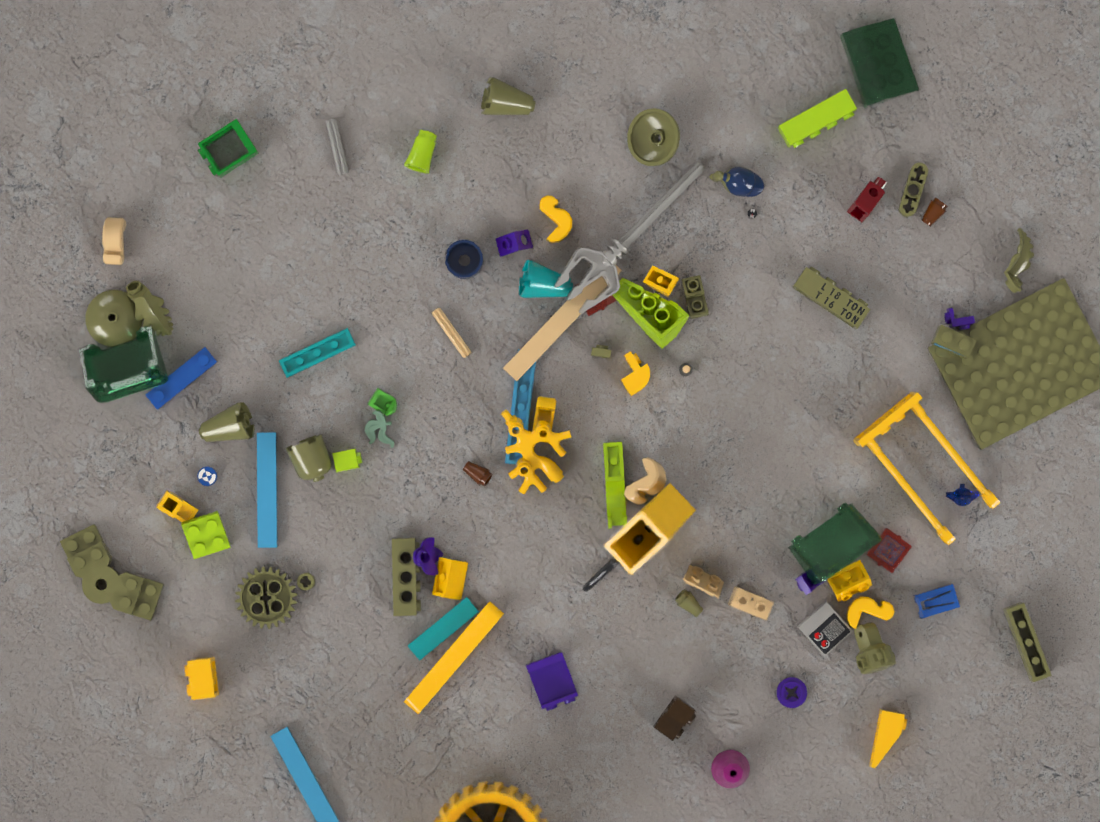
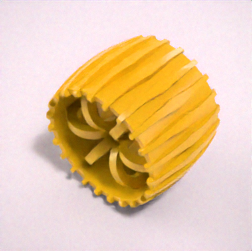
(487, 793)

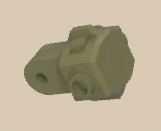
(873, 653)

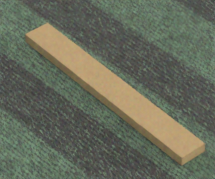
(553, 329)

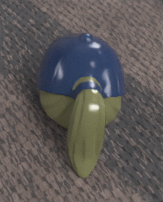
(739, 181)

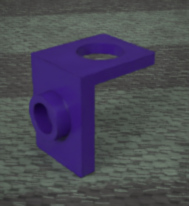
(512, 242)

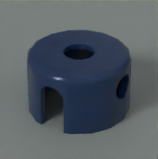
(460, 248)

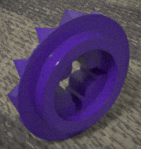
(791, 683)

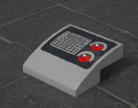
(825, 628)

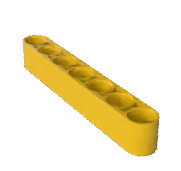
(453, 657)

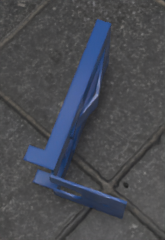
(947, 598)

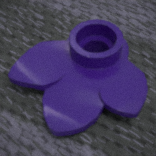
(427, 556)

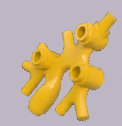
(525, 445)

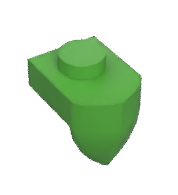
(383, 401)

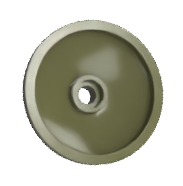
(644, 135)
(117, 331)

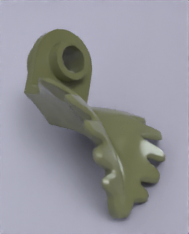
(1019, 262)
(149, 308)

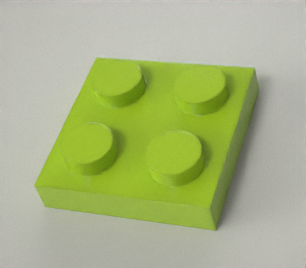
(206, 535)

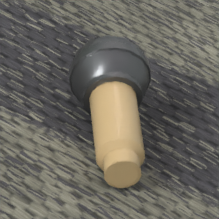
(685, 369)

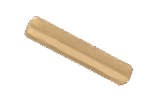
(451, 332)

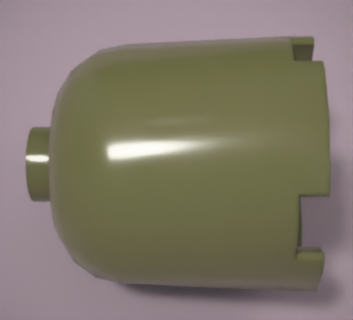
(310, 458)

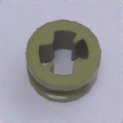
(310, 577)

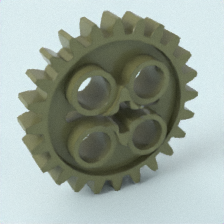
(284, 596)

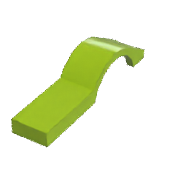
(615, 484)

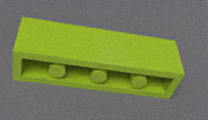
(817, 118)

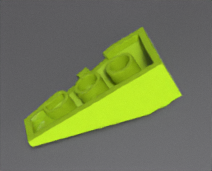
(654, 314)

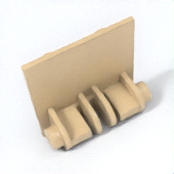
(709, 583)

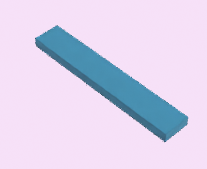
(521, 407)
(267, 489)
(303, 776)

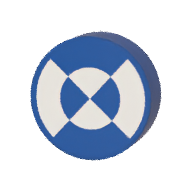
(207, 476)

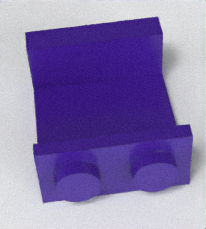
(552, 681)

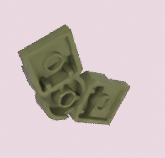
(92, 561)

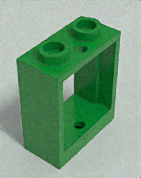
(204, 152)

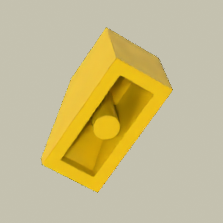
(660, 281)

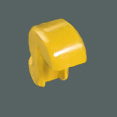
(559, 216)
(544, 411)
(868, 605)

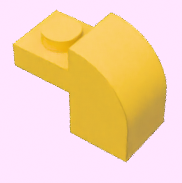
(639, 378)
(176, 507)

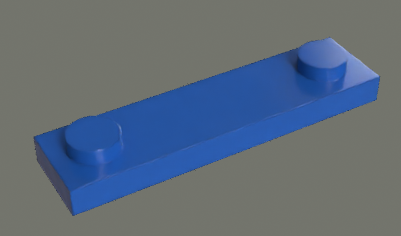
(181, 378)

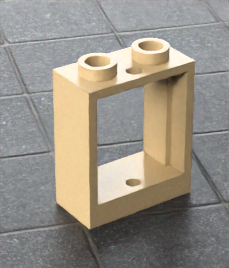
(743, 600)

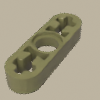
(922, 177)

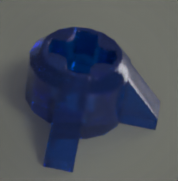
(964, 493)

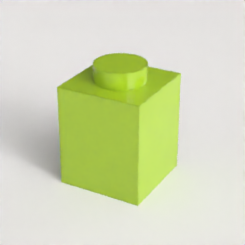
(347, 460)

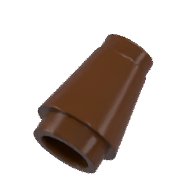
(934, 211)
(478, 473)

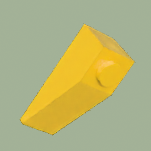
(887, 732)

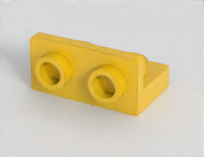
(850, 581)

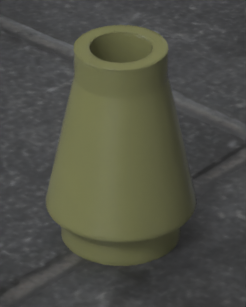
(688, 602)

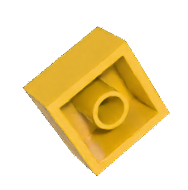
(202, 678)

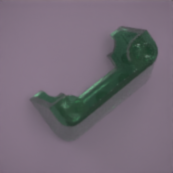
(124, 367)
(834, 543)

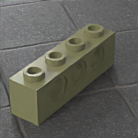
(401, 607)

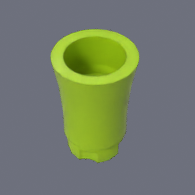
(421, 152)

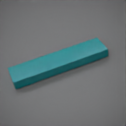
(317, 353)
(443, 628)

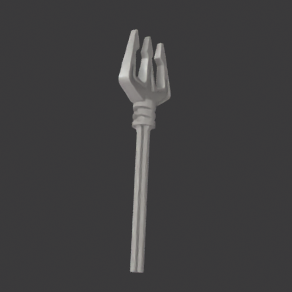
(604, 262)

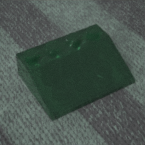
(879, 62)

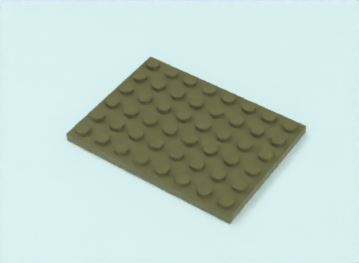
(1023, 364)

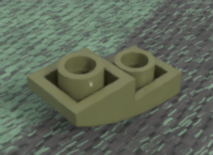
(695, 297)

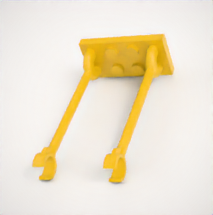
(896, 414)

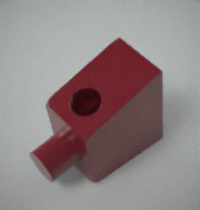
(867, 199)

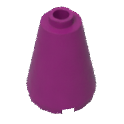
(728, 761)

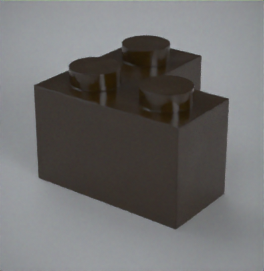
(674, 717)

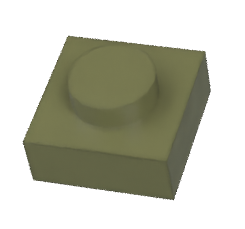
(601, 351)

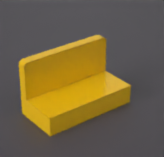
(450, 578)

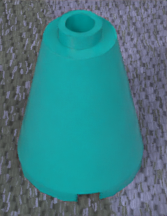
(540, 281)

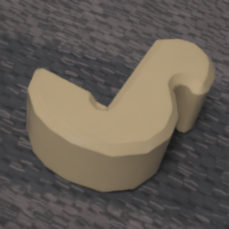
(113, 240)
(650, 484)

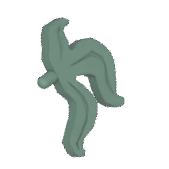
(374, 424)

